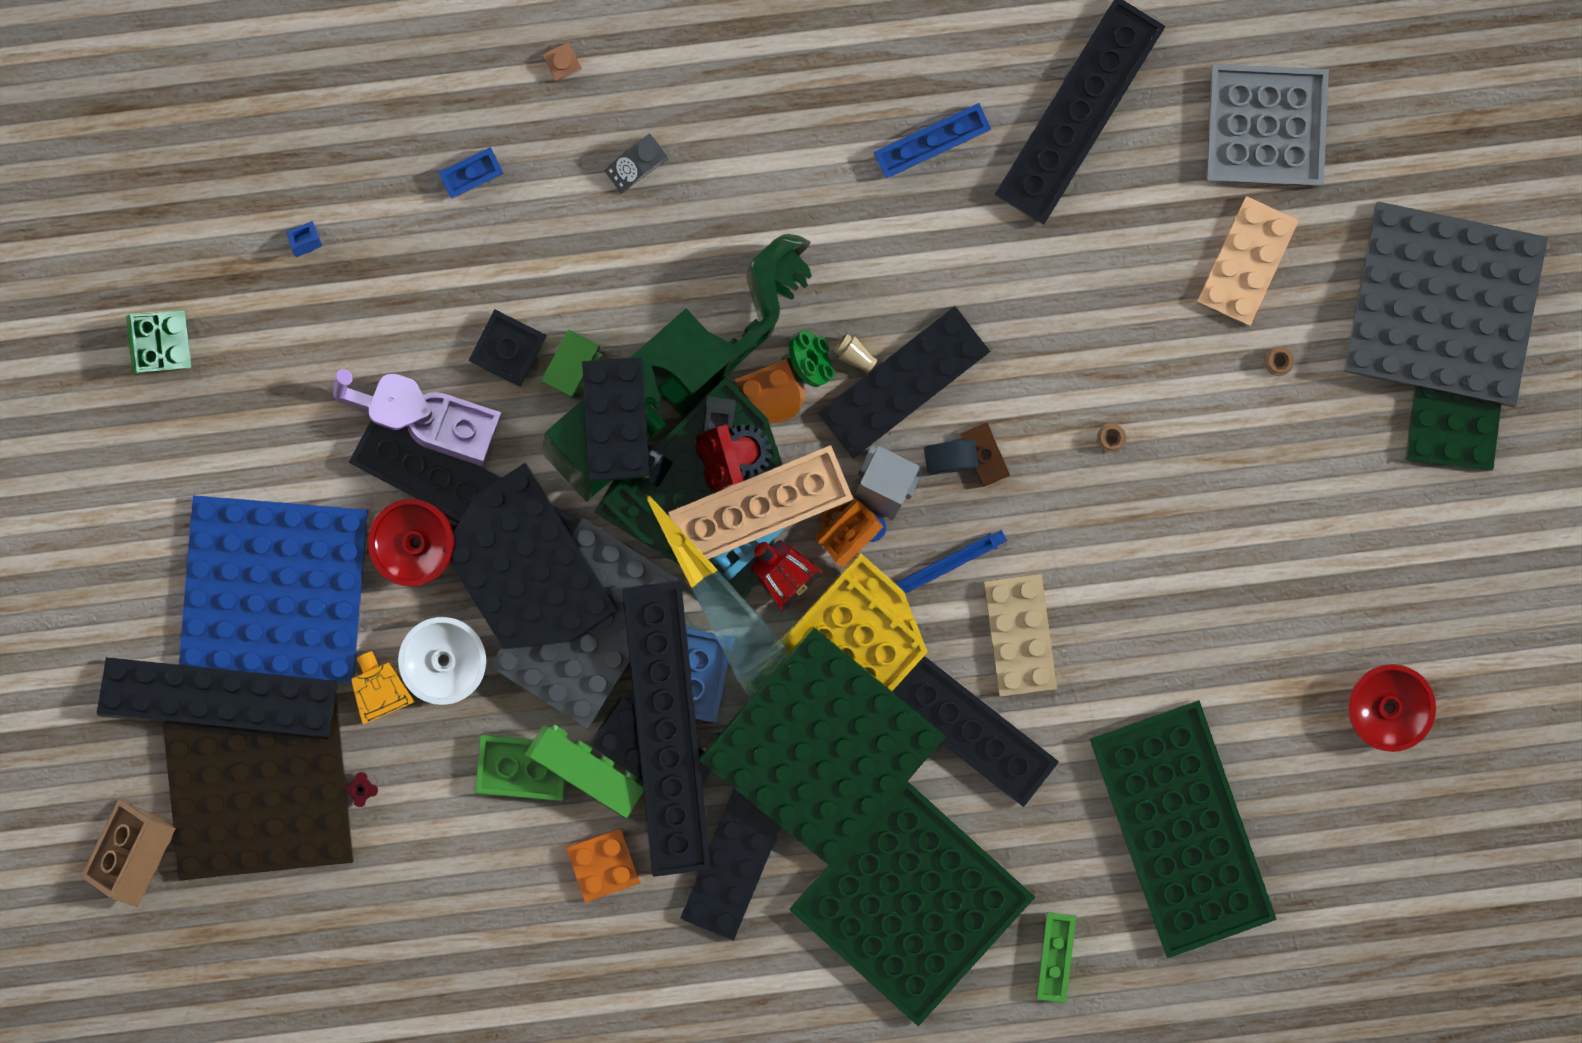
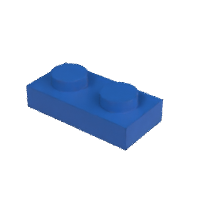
(471, 173)

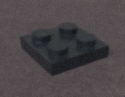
(507, 348)

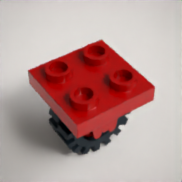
(732, 454)

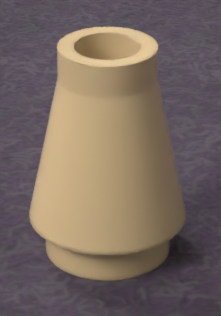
(854, 353)

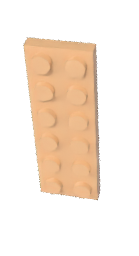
(764, 503)

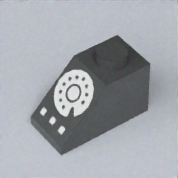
(636, 163)

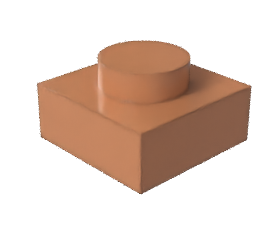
(562, 61)

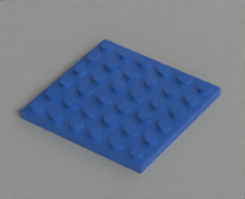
(273, 588)

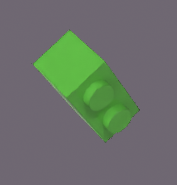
(565, 369)

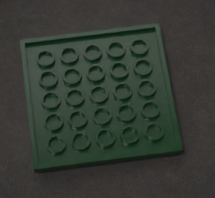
(822, 746)
(912, 904)

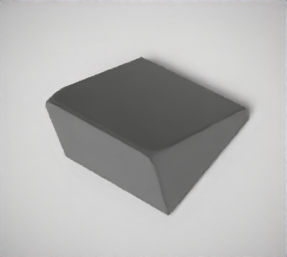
(718, 413)

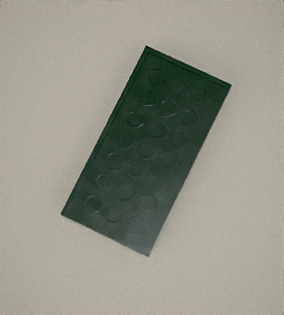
(1182, 829)

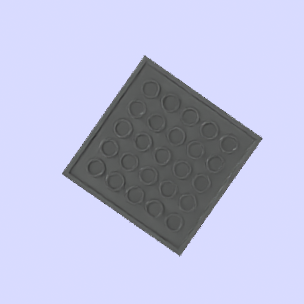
(1445, 304)

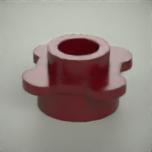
(368, 789)

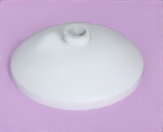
(421, 666)

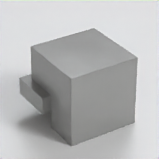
(886, 481)

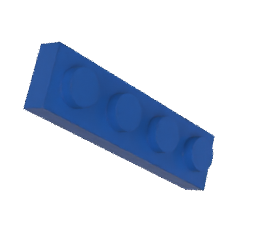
(932, 141)

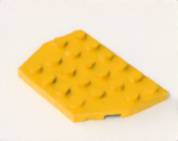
(867, 620)

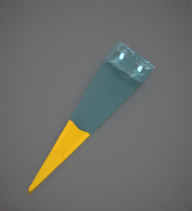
(742, 634)

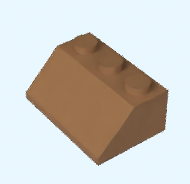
(128, 853)

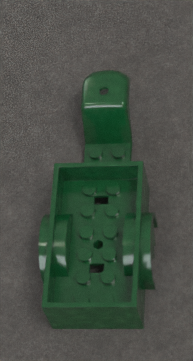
(687, 360)

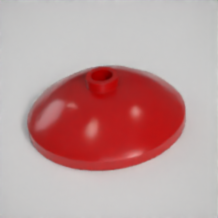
(393, 537)
(1412, 711)

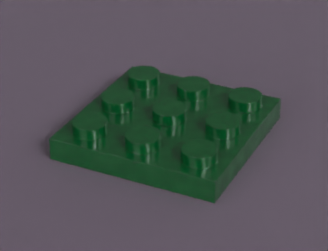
(1452, 430)

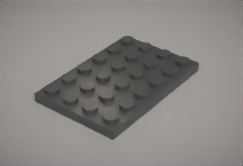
(584, 672)

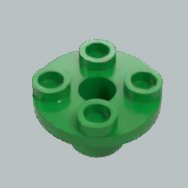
(810, 358)

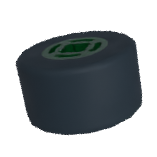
(951, 457)

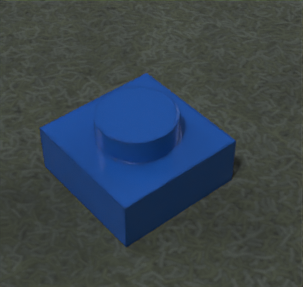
(304, 239)

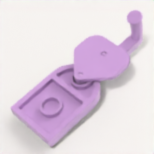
(454, 425)

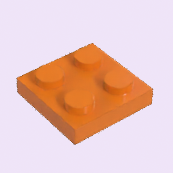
(603, 865)

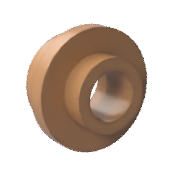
(1288, 361)
(1120, 437)

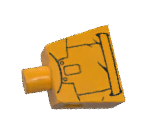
(379, 689)

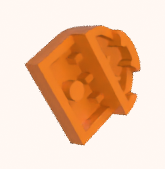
(774, 390)
(847, 530)

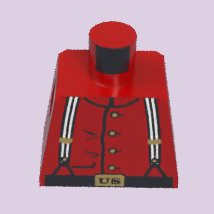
(783, 572)

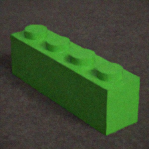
(585, 771)

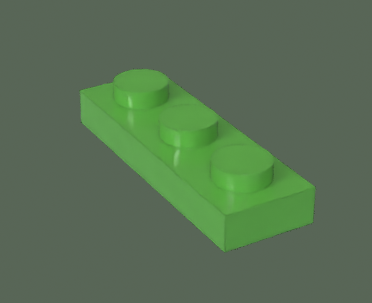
(1056, 957)

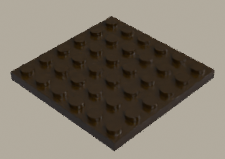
(256, 800)

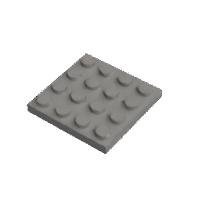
(1267, 125)

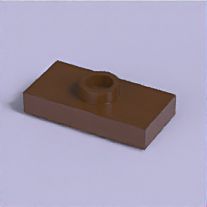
(990, 461)

